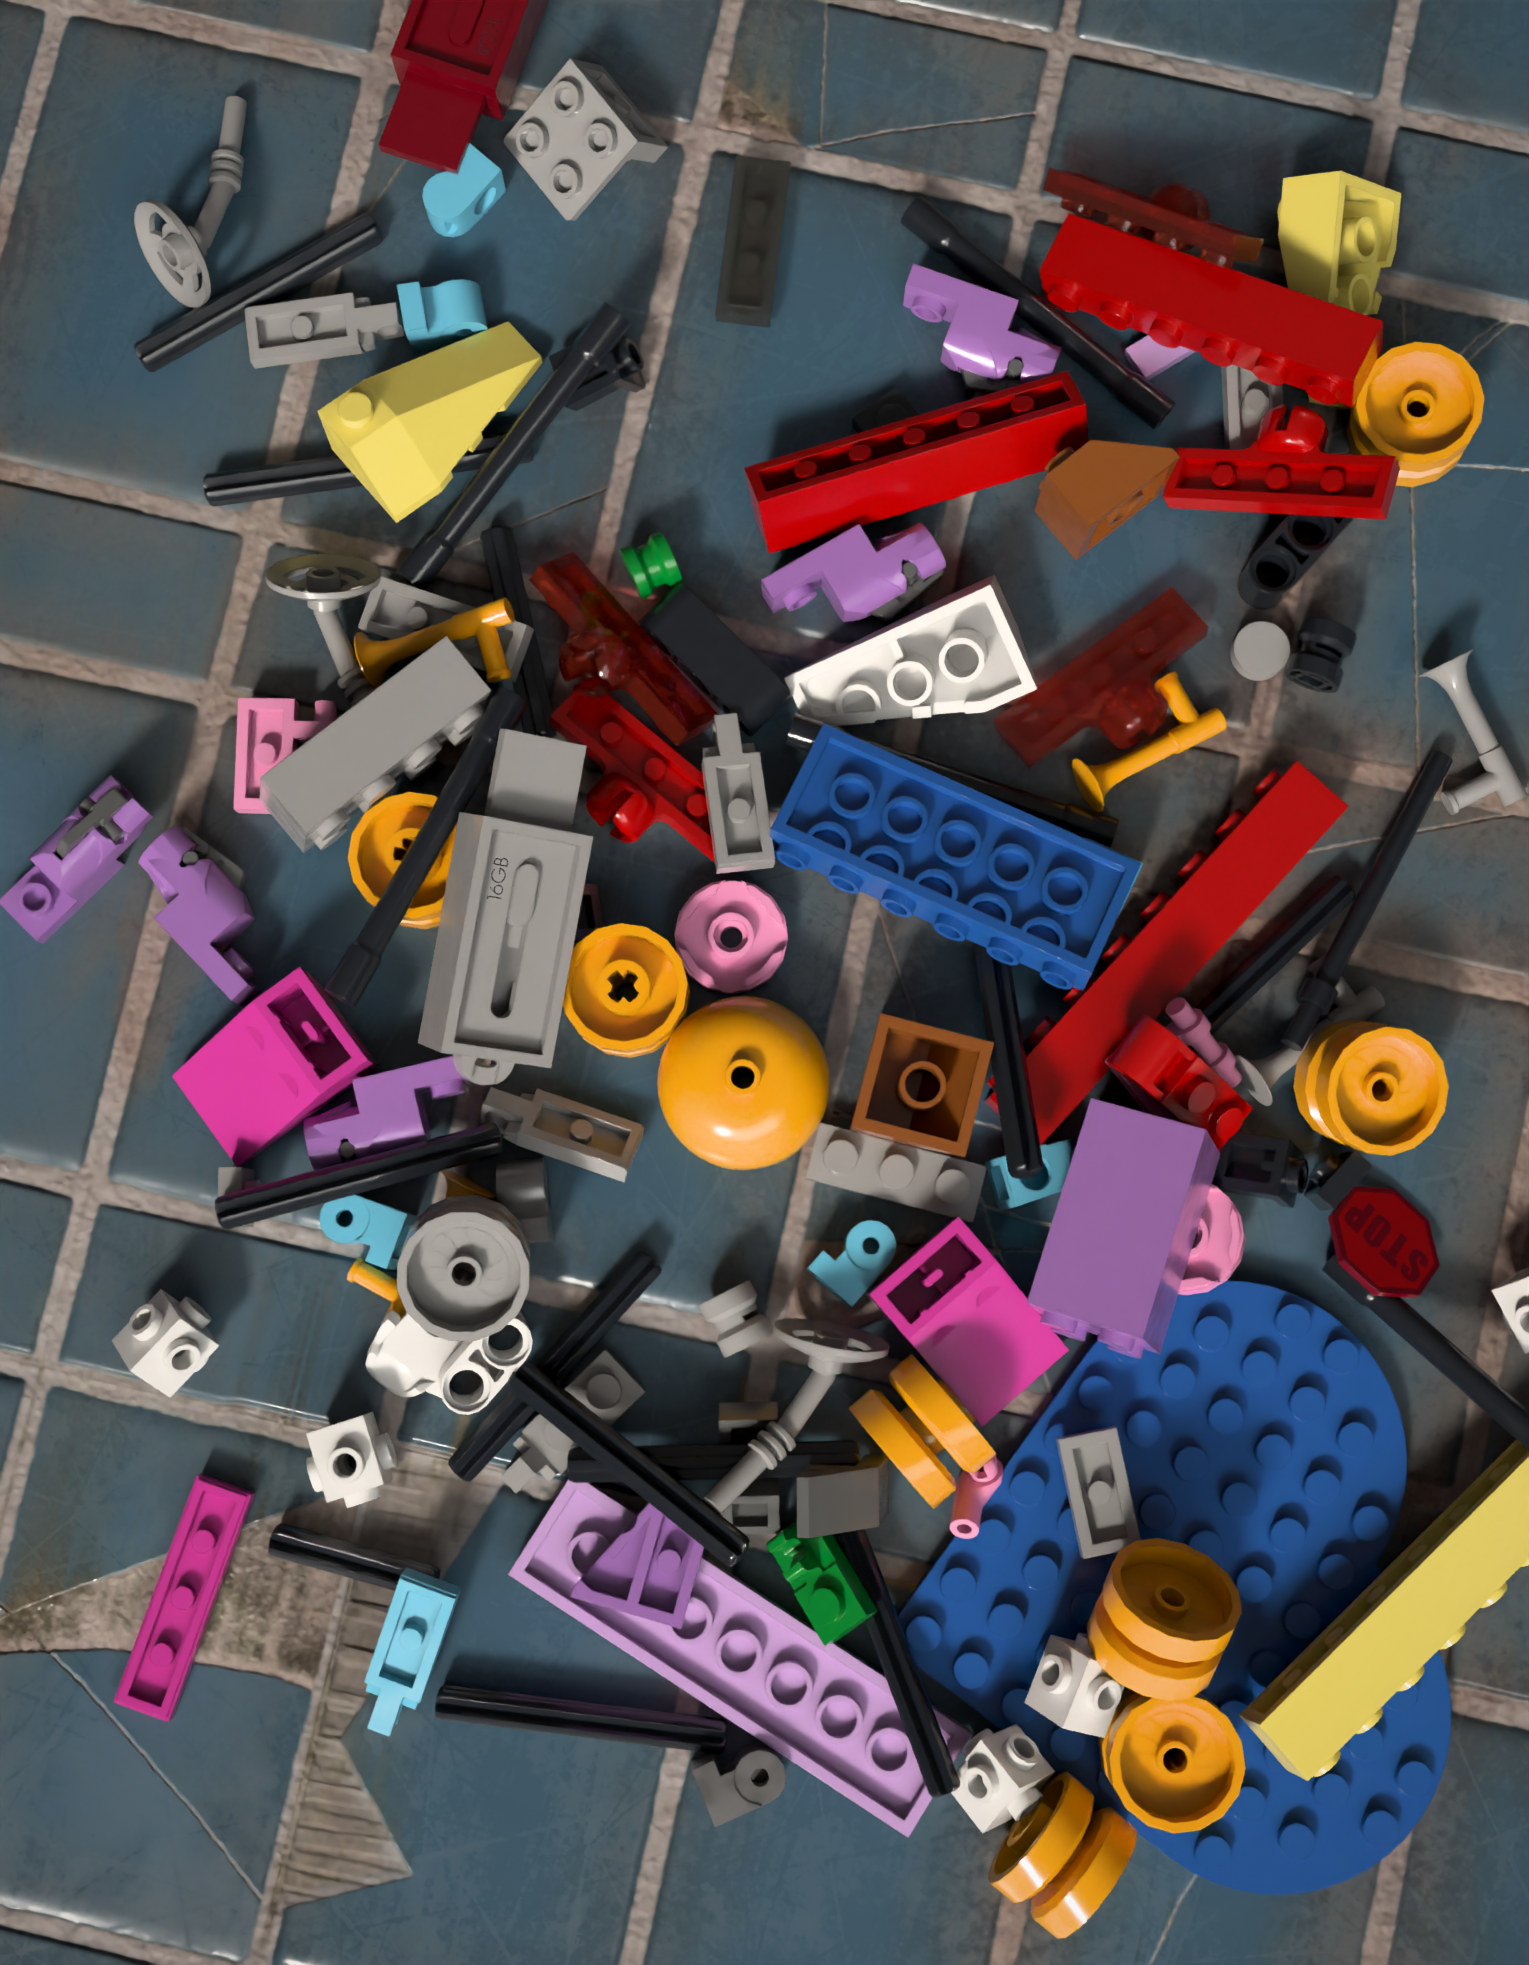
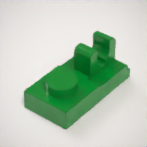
(822, 1582)

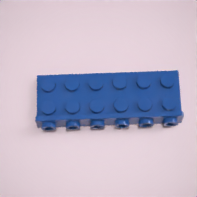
(952, 858)

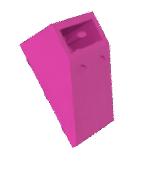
(273, 1066)
(968, 1320)

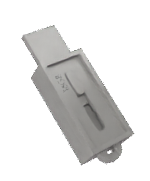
(510, 914)

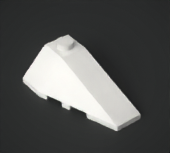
(932, 662)

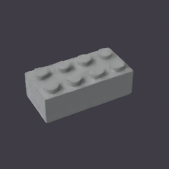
(374, 745)

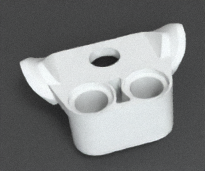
(416, 1361)

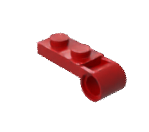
(1179, 1080)

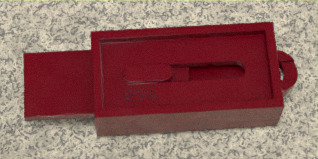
(453, 68)

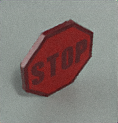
(1384, 1242)

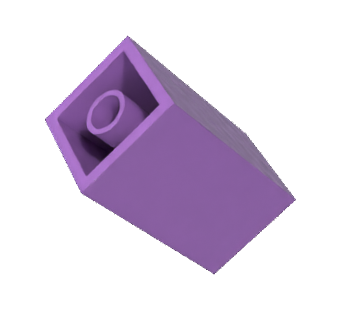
(1124, 1228)

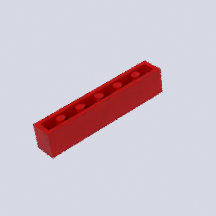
(1211, 310)
(916, 461)

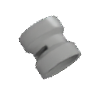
(737, 1319)

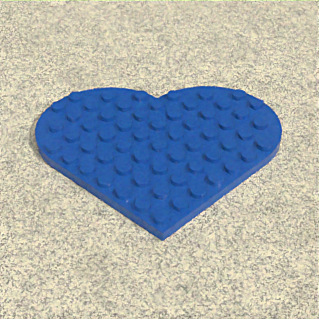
(1286, 1466)

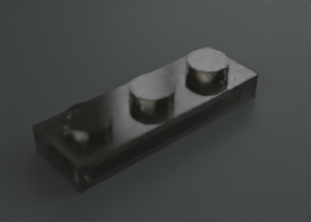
(753, 241)

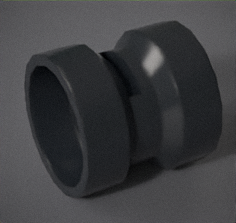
(1320, 655)

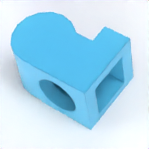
(461, 199)
(441, 313)
(1016, 1192)
(369, 1222)
(864, 1257)

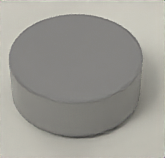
(1260, 651)

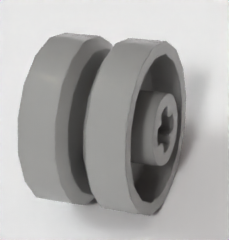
(455, 1301)

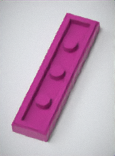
(184, 1597)

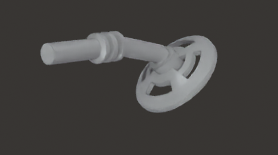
(184, 247)
(325, 595)
(828, 1352)

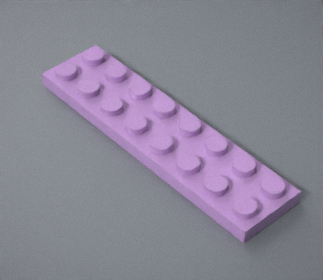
(746, 1663)

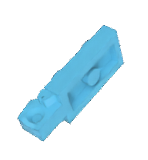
(408, 1645)

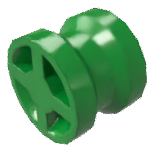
(650, 565)

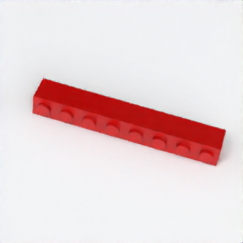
(1176, 940)

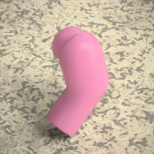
(971, 1495)

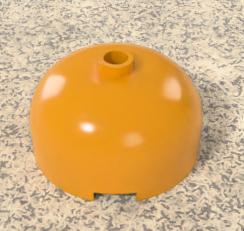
(750, 1124)

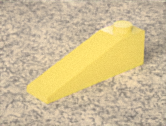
(1337, 239)
(421, 417)

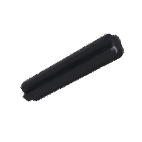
(342, 1557)

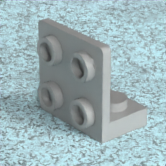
(581, 136)

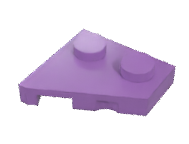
(645, 1571)

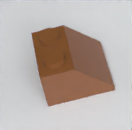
(1100, 489)
(921, 1086)

